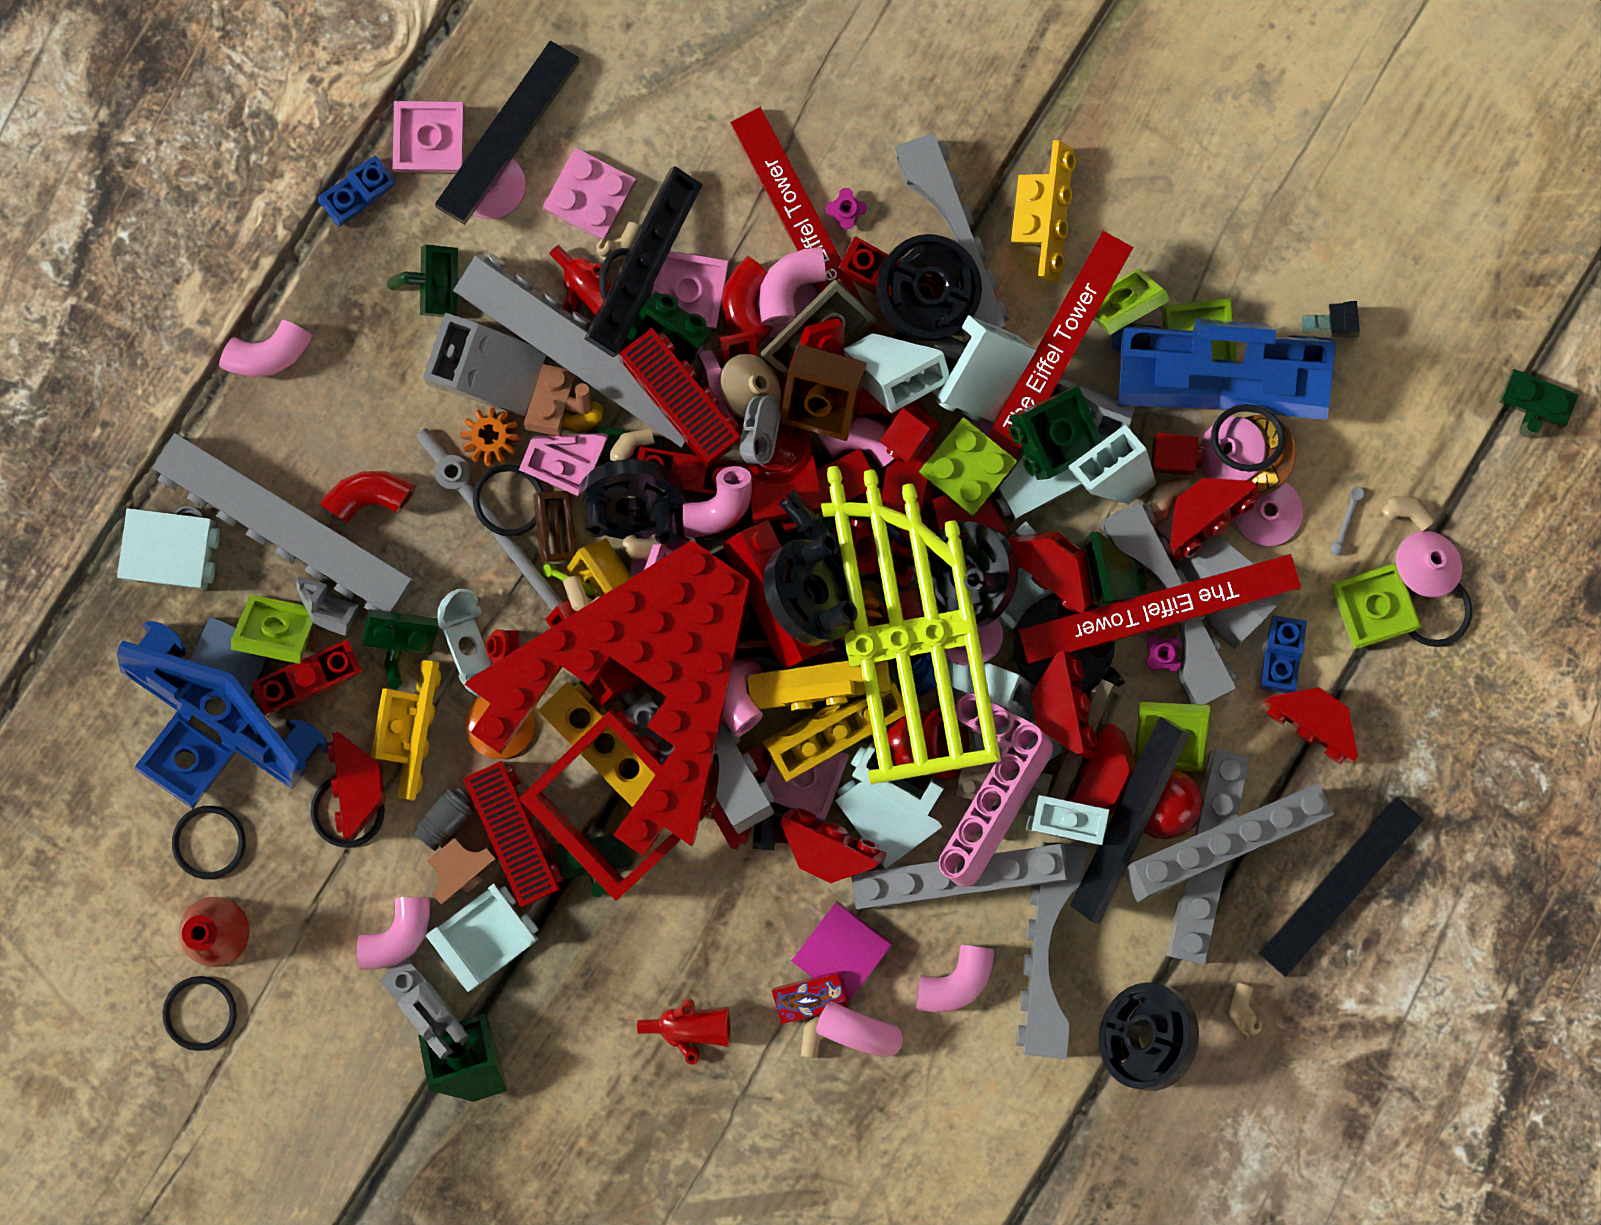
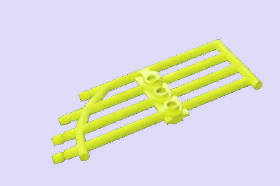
(913, 636)

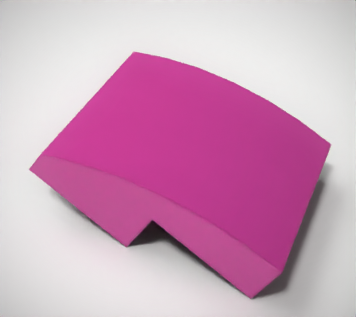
(843, 945)

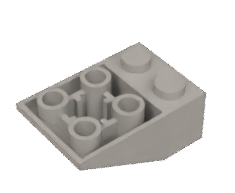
(484, 365)

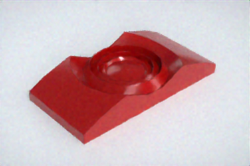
(788, 470)

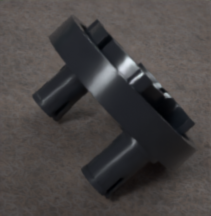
(916, 313)
(650, 512)
(822, 573)
(992, 581)
(1171, 1041)

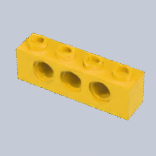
(558, 713)
(828, 733)

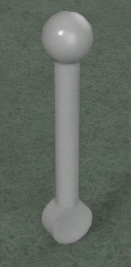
(1355, 494)

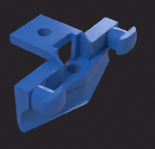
(1178, 369)
(241, 726)

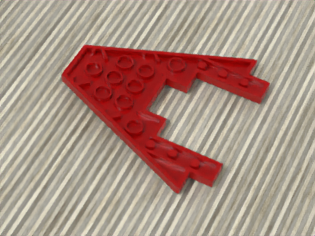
(674, 631)

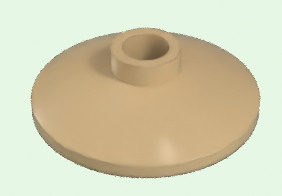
(740, 380)

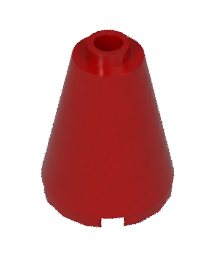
(225, 930)

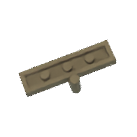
(1103, 704)

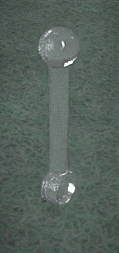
(1195, 417)

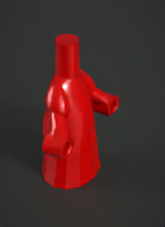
(579, 279)
(690, 1026)

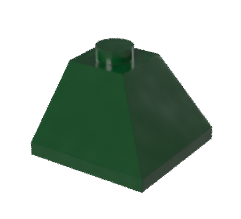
(1112, 571)
(472, 1070)

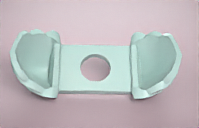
(457, 620)

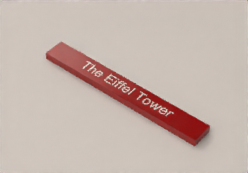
(789, 196)
(1063, 334)
(1160, 609)

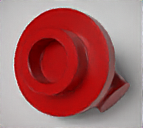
(502, 643)

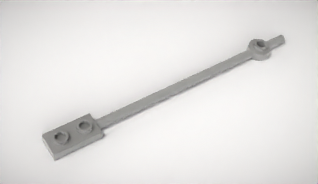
(641, 709)

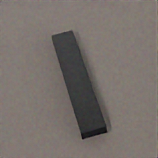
(507, 132)
(643, 262)
(1130, 819)
(1340, 886)

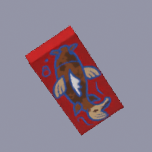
(809, 996)

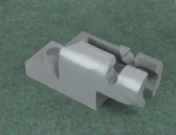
(424, 1007)

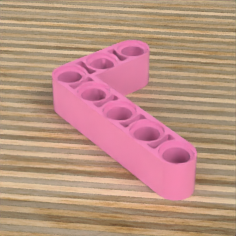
(995, 787)

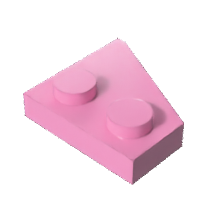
(712, 378)
(564, 458)

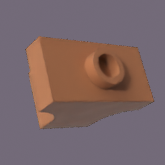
(459, 869)

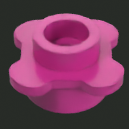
(848, 218)
(1156, 660)

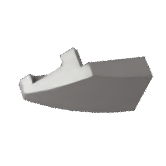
(325, 610)

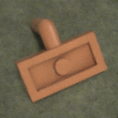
(554, 399)

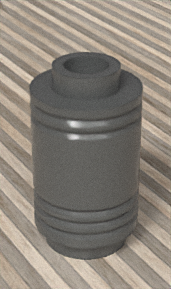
(444, 818)

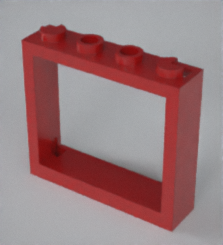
(569, 835)

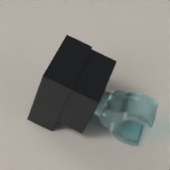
(1341, 321)
(768, 833)

